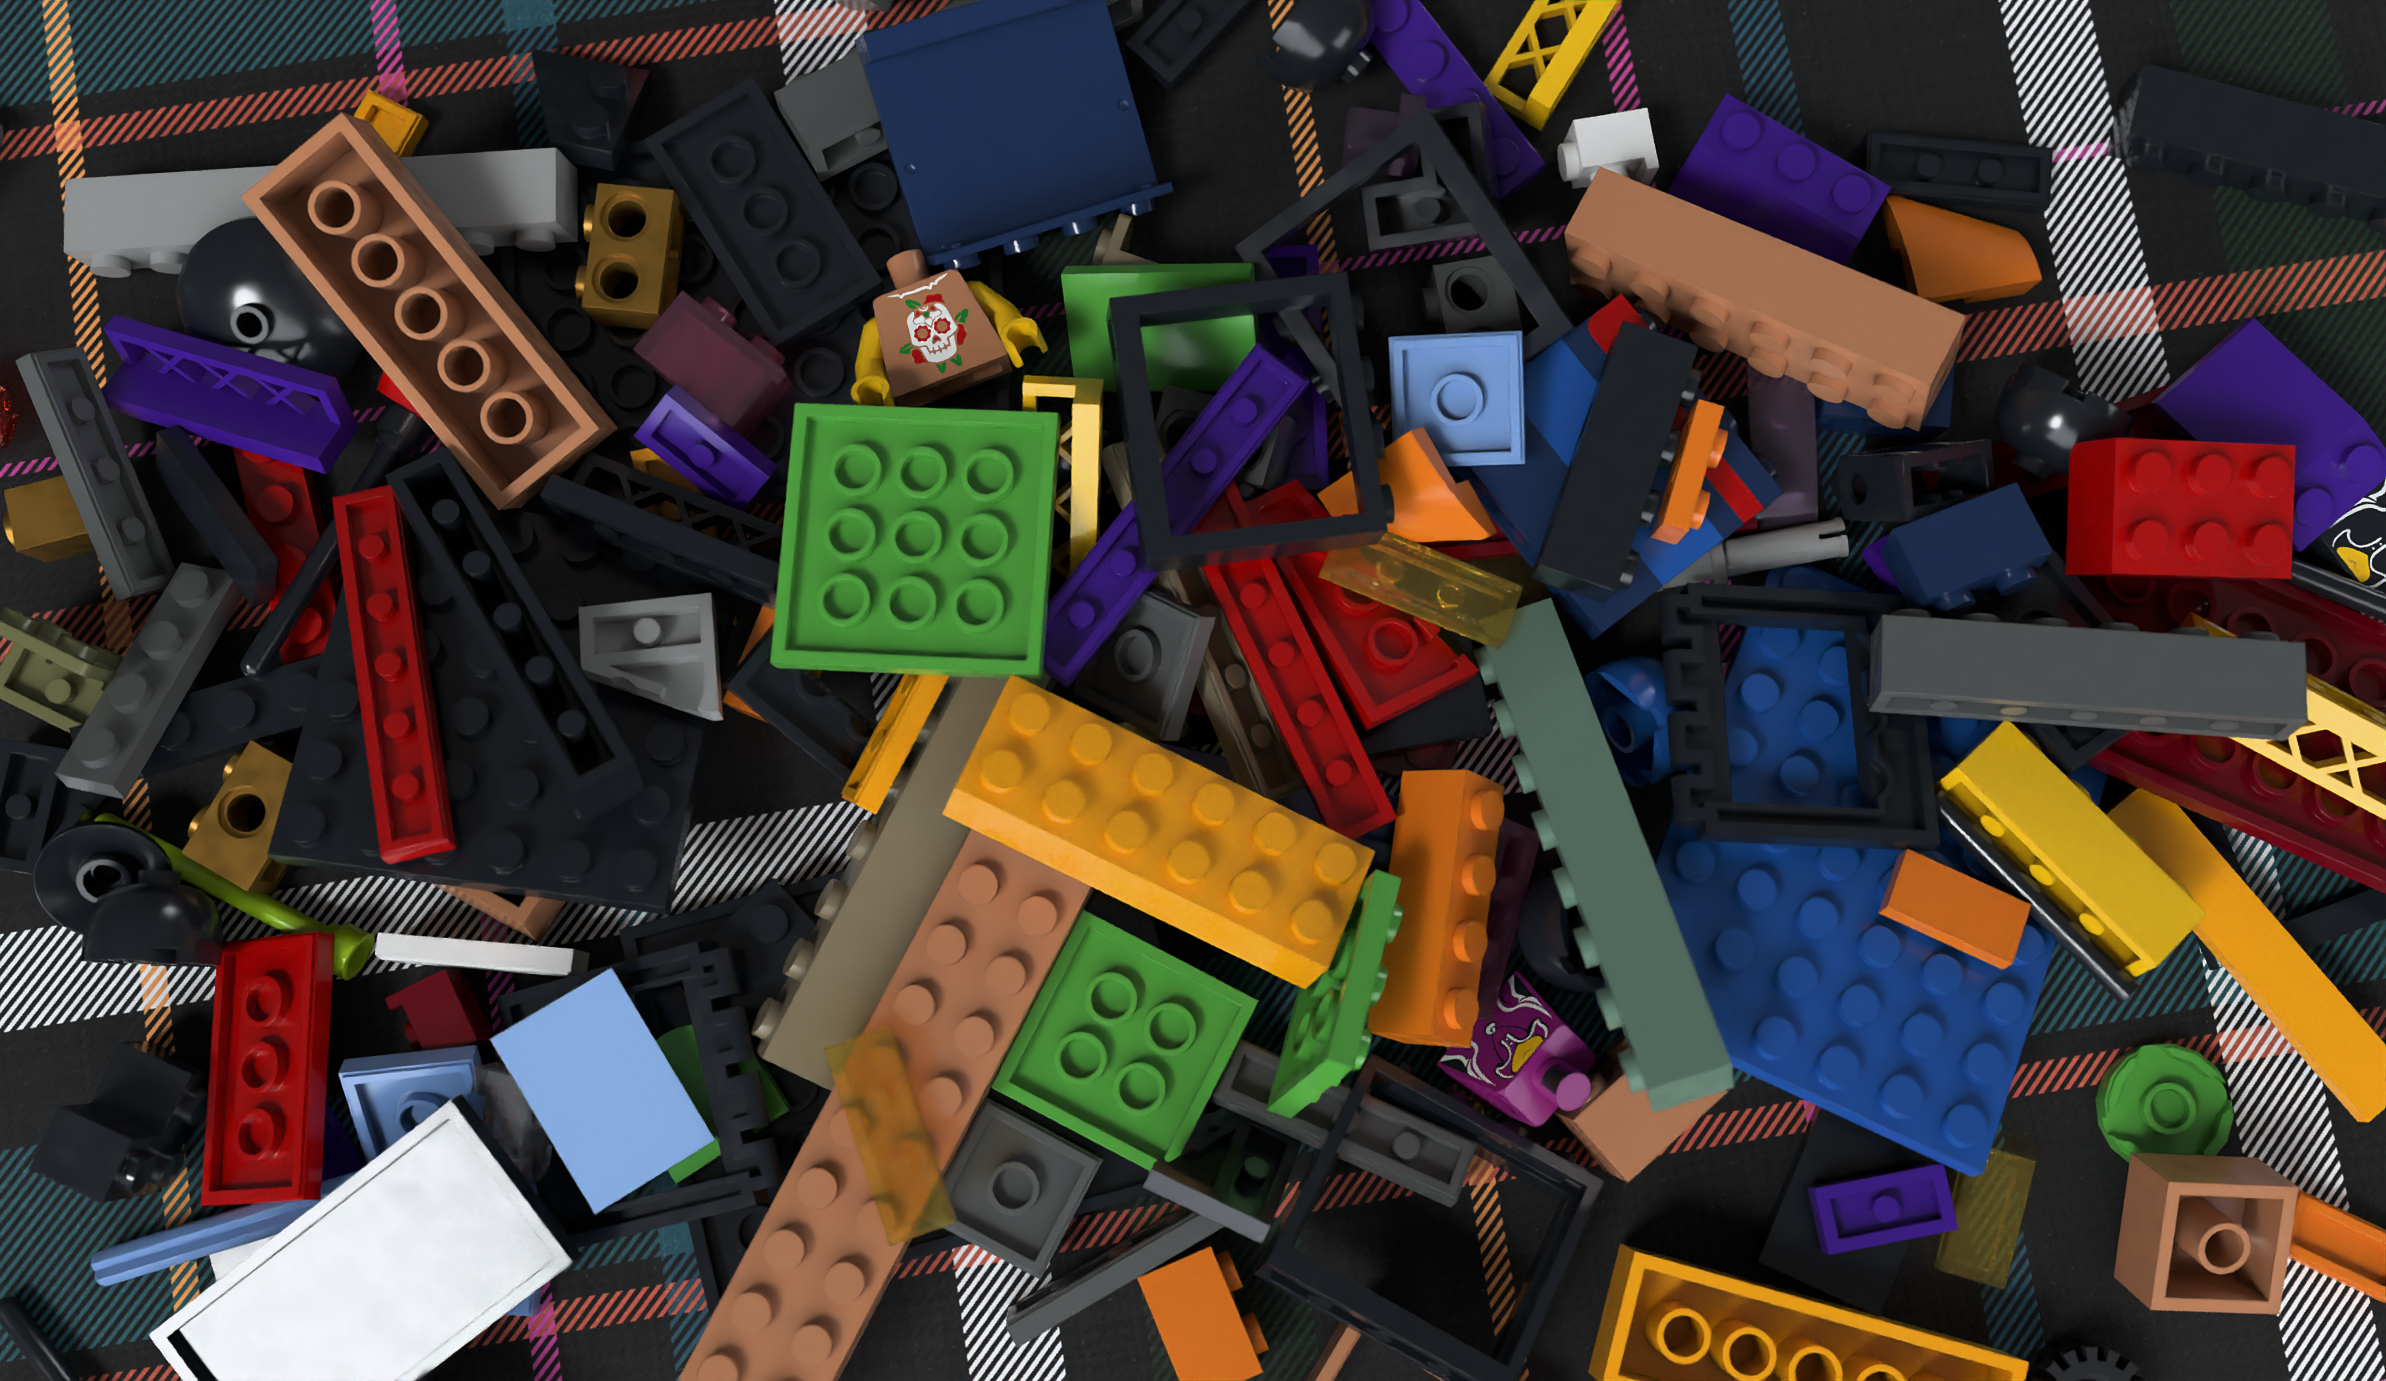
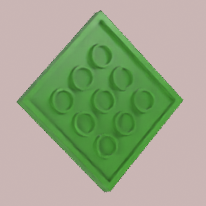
(917, 541)

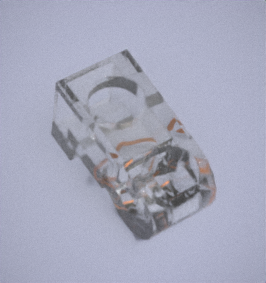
(512, 1120)

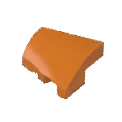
(1957, 255)
(1424, 494)

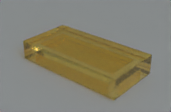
(1987, 1219)

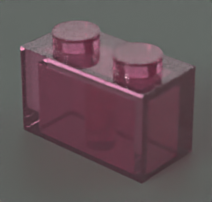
(714, 363)

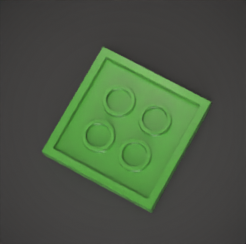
(1329, 1016)
(1124, 1043)

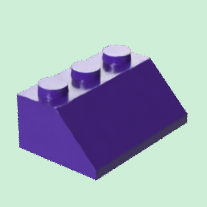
(1778, 183)

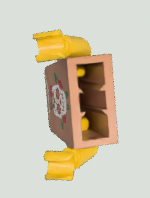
(936, 337)

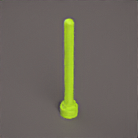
(351, 942)

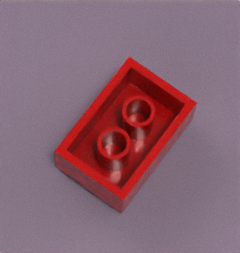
(2180, 509)

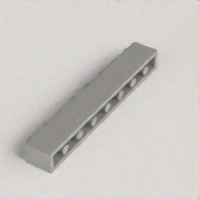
(158, 217)

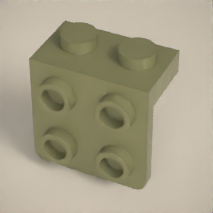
(51, 670)

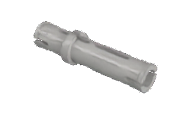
(1767, 552)

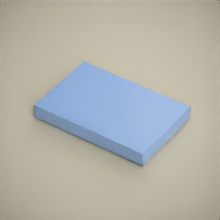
(602, 1090)

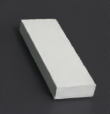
(481, 955)

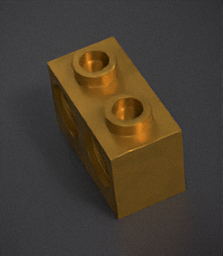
(649, 256)

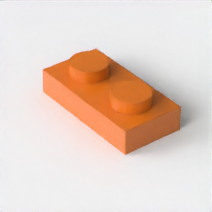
(1699, 446)

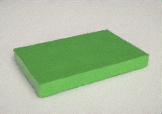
(1178, 354)

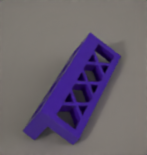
(228, 395)

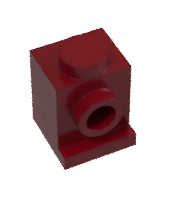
(442, 1012)

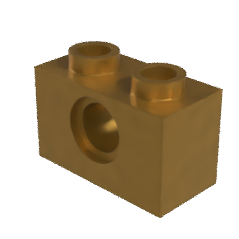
(221, 831)

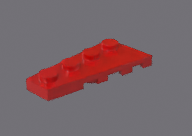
(1373, 651)

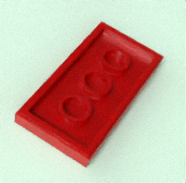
(268, 1070)

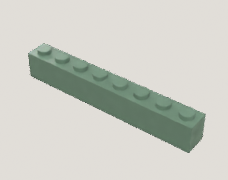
(1605, 864)

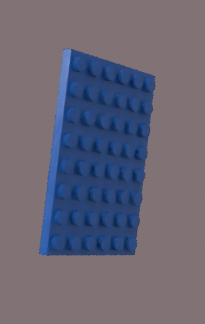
(1792, 938)

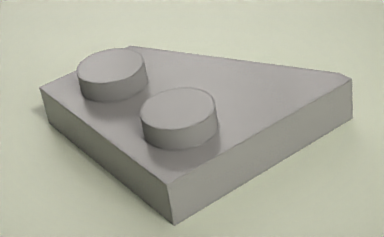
(656, 650)

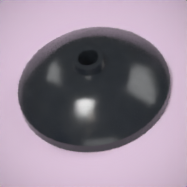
(246, 271)

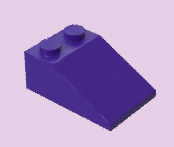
(2266, 395)

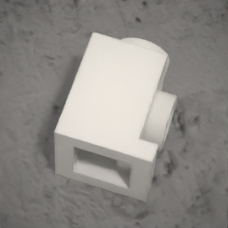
(1613, 141)

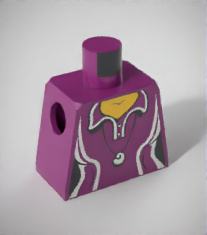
(1523, 1058)

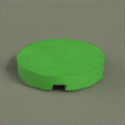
(2163, 1103)

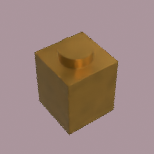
(45, 521)

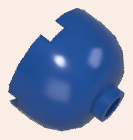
(1633, 716)

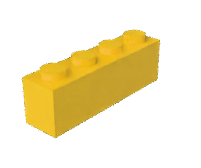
(2072, 848)

